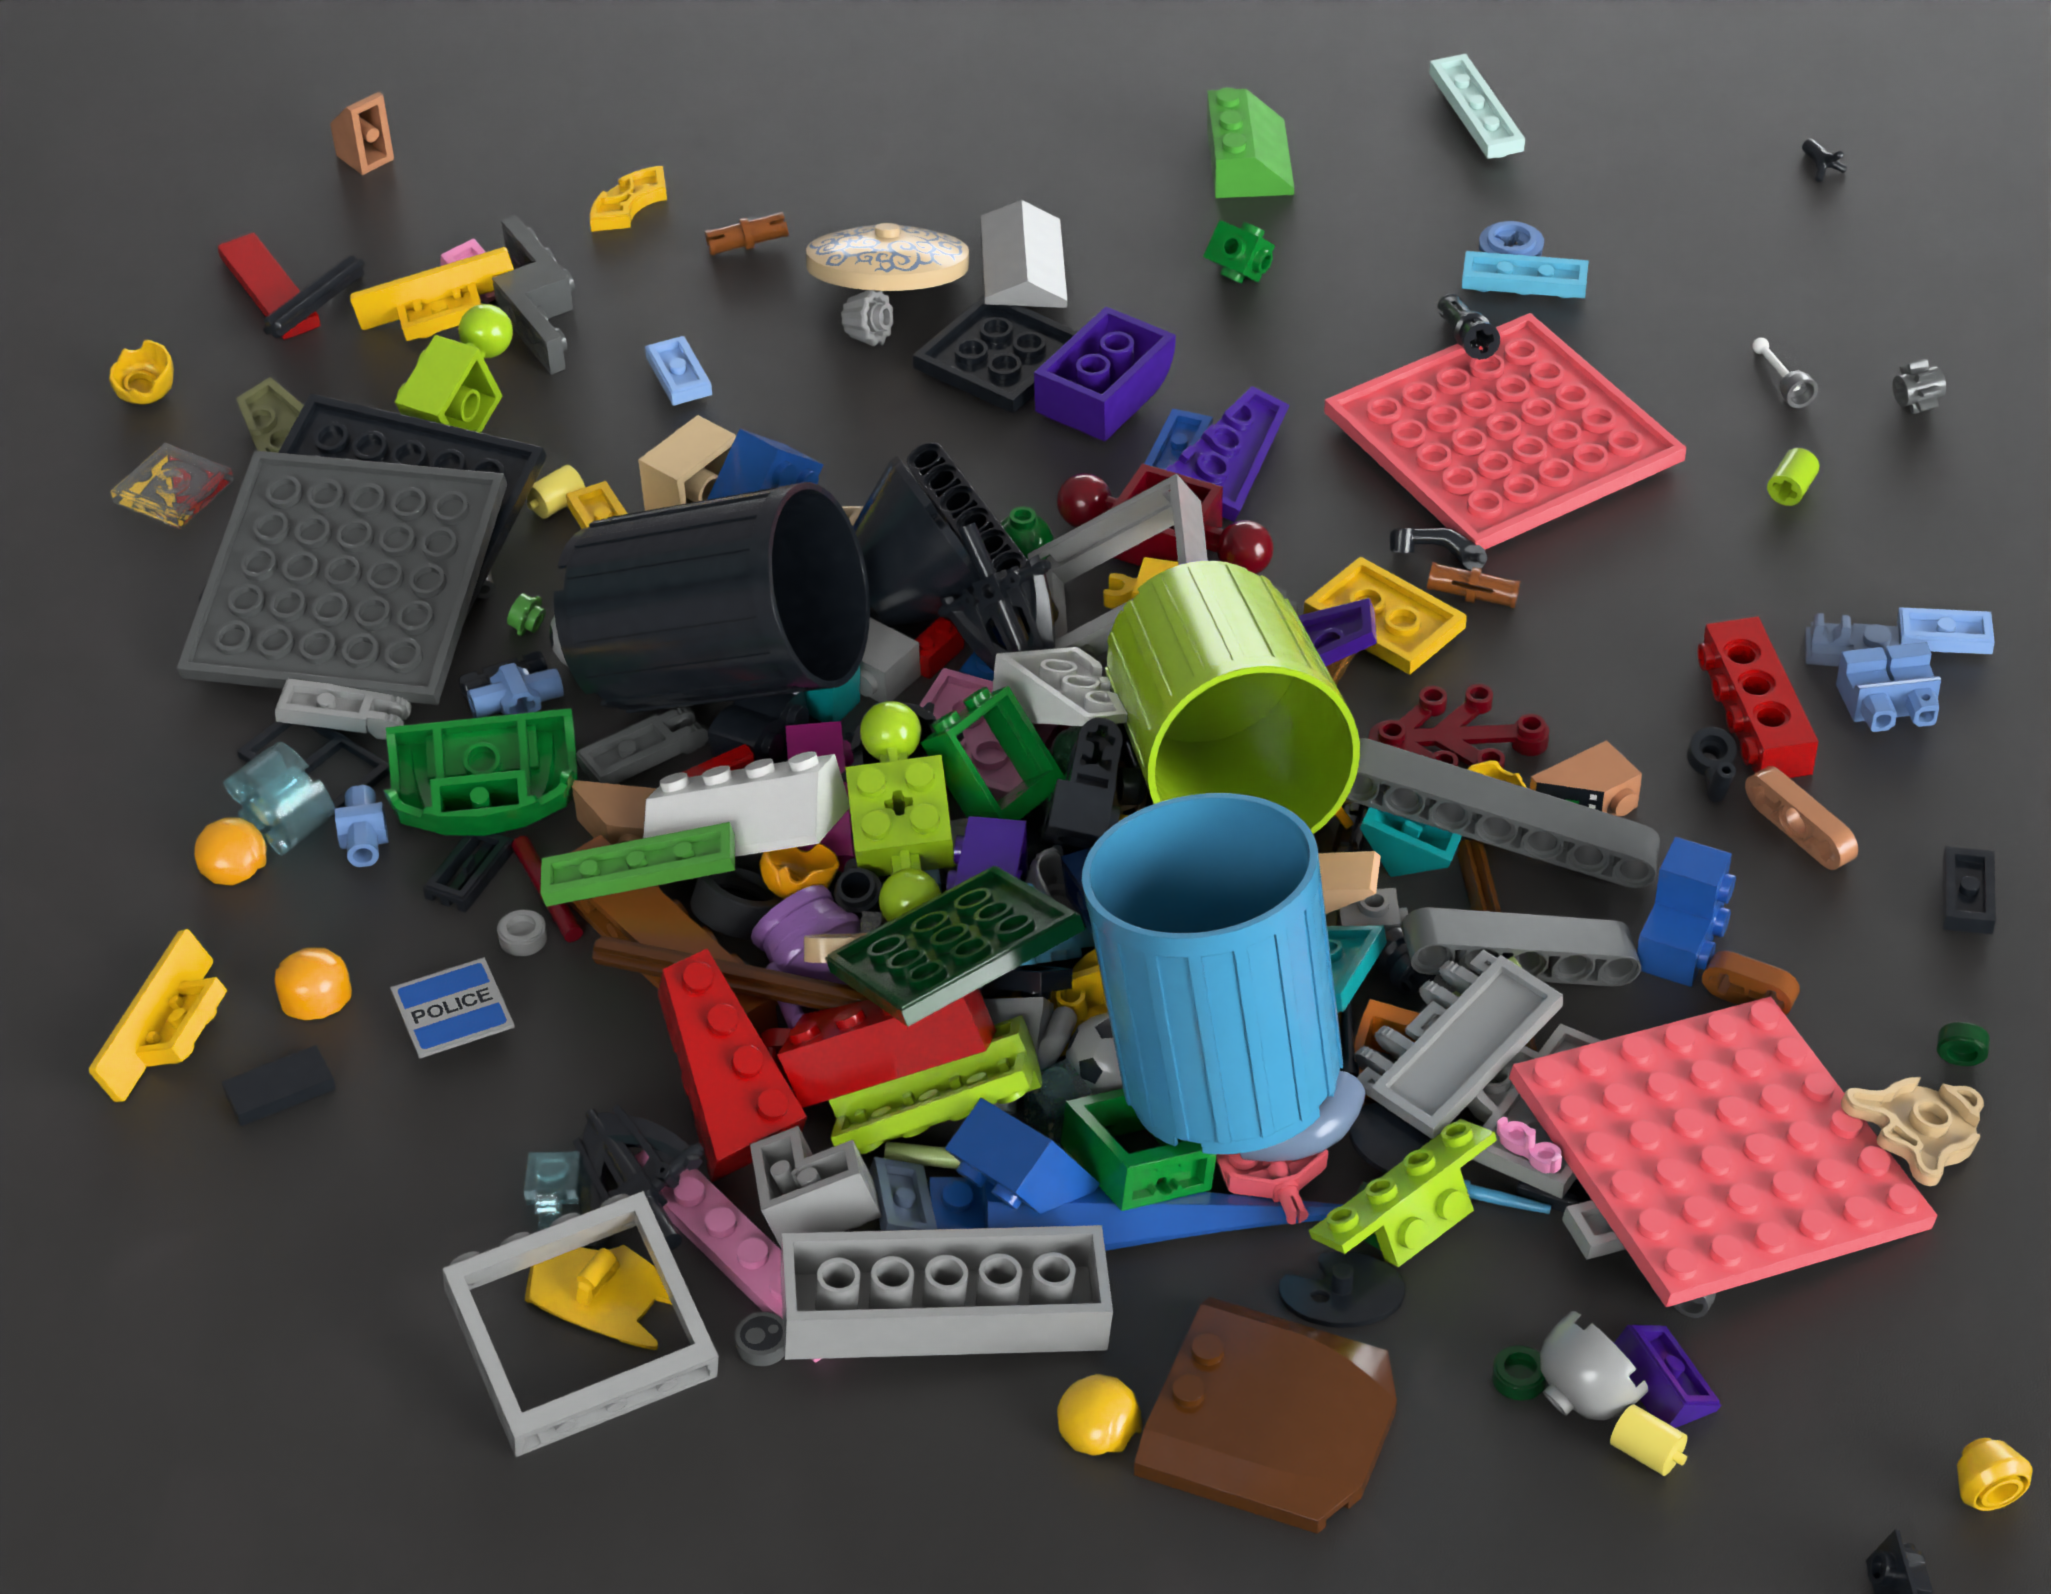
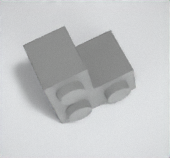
(812, 1191)

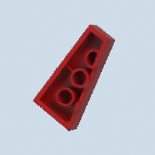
(865, 1046)
(724, 1065)

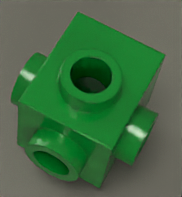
(1240, 251)

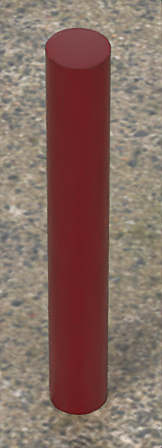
(561, 912)

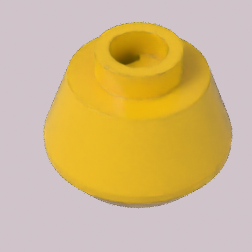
(1992, 1474)

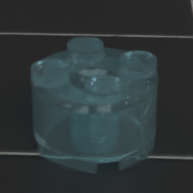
(280, 797)

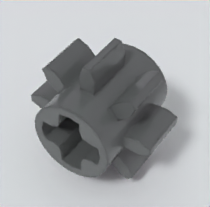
(1919, 386)

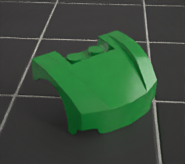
(482, 772)

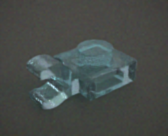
(551, 1182)

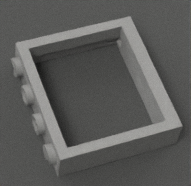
(1112, 535)
(609, 1397)

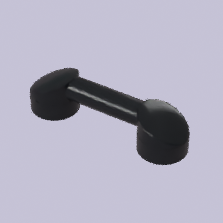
(1130, 781)

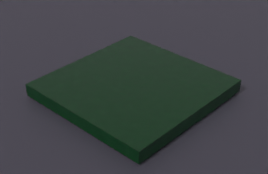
(953, 944)

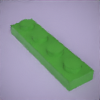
(638, 864)

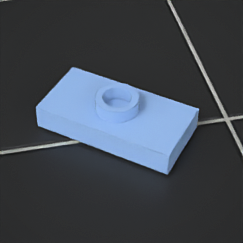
(678, 370)
(1947, 629)

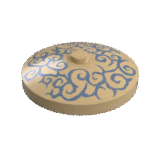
(887, 258)

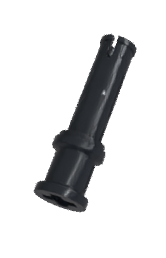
(1469, 327)

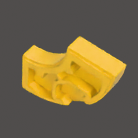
(620, 204)

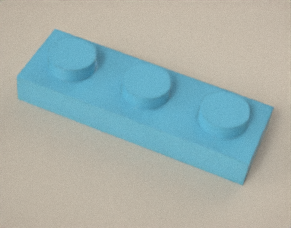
(1525, 274)

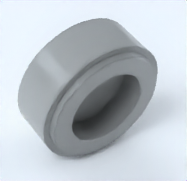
(522, 932)

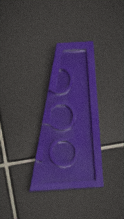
(1234, 448)

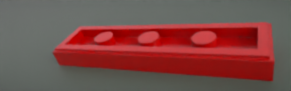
(263, 278)

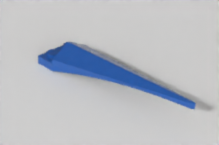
(966, 1206)

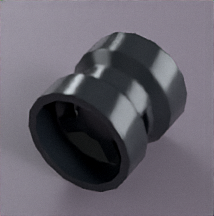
(1396, 961)

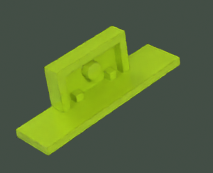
(1412, 1200)

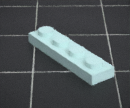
(1477, 106)

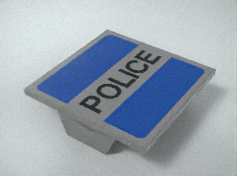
(452, 1007)

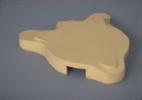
(1921, 1123)

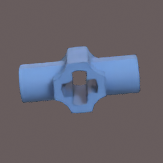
(515, 691)
(361, 826)

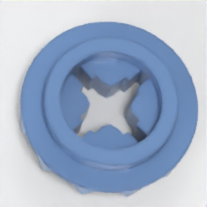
(1501, 235)

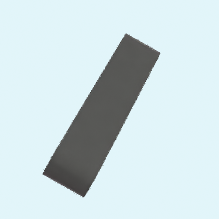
(1545, 946)

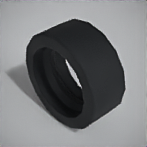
(733, 901)

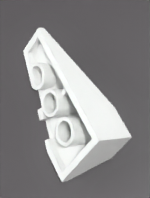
(1058, 686)

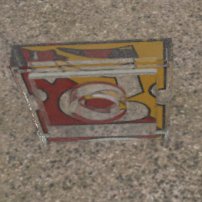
(172, 485)

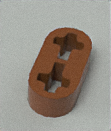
(1749, 980)

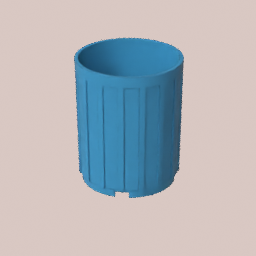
(1216, 969)

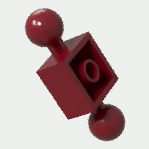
(1240, 543)

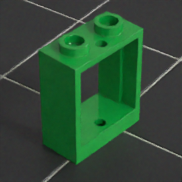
(1017, 739)
(1131, 1177)

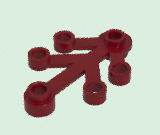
(1527, 736)

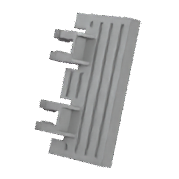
(1457, 1040)

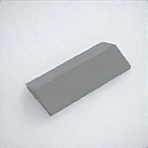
(1022, 257)

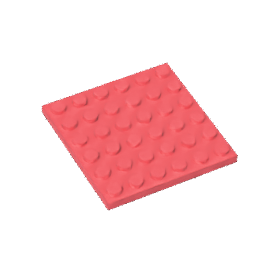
(1504, 435)
(1720, 1150)

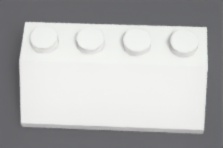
(765, 802)

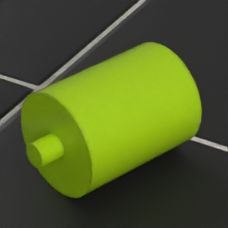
(1793, 476)

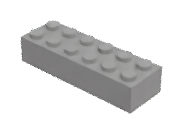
(945, 1292)

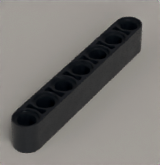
(962, 506)

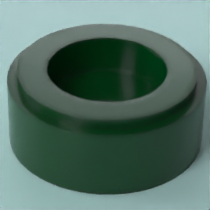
(1963, 1044)
(1518, 1373)

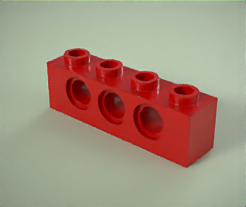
(1757, 697)

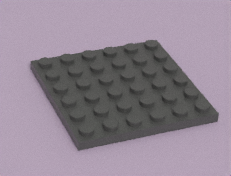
(344, 575)

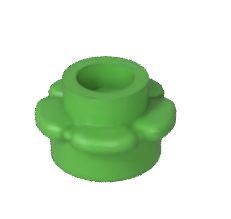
(526, 614)

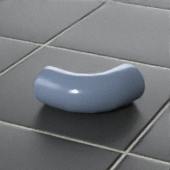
(1335, 1120)

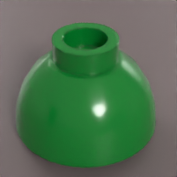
(1027, 529)

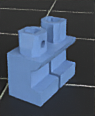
(1889, 685)

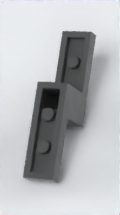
(534, 294)

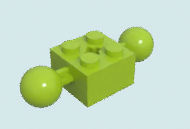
(452, 377)
(899, 810)

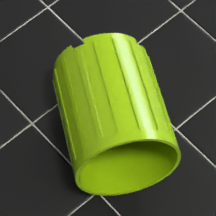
(1230, 693)

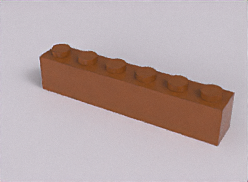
(658, 921)

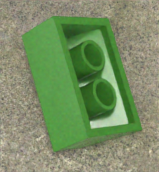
(1247, 146)

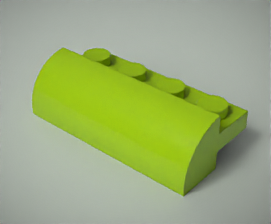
(939, 1093)

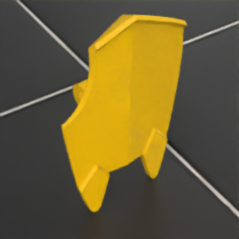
(599, 1291)

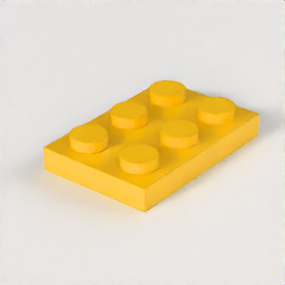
(1407, 619)

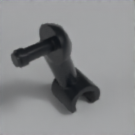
(1467, 553)

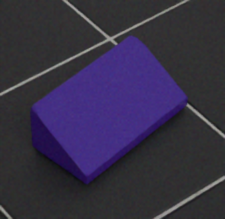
(1674, 1384)

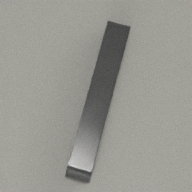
(1505, 815)

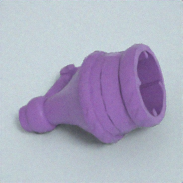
(783, 932)

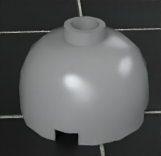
(1587, 1372)

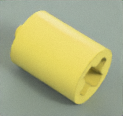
(550, 492)
(1649, 1440)

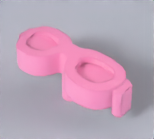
(1521, 1141)

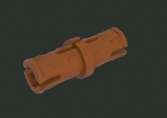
(746, 233)
(1444, 579)

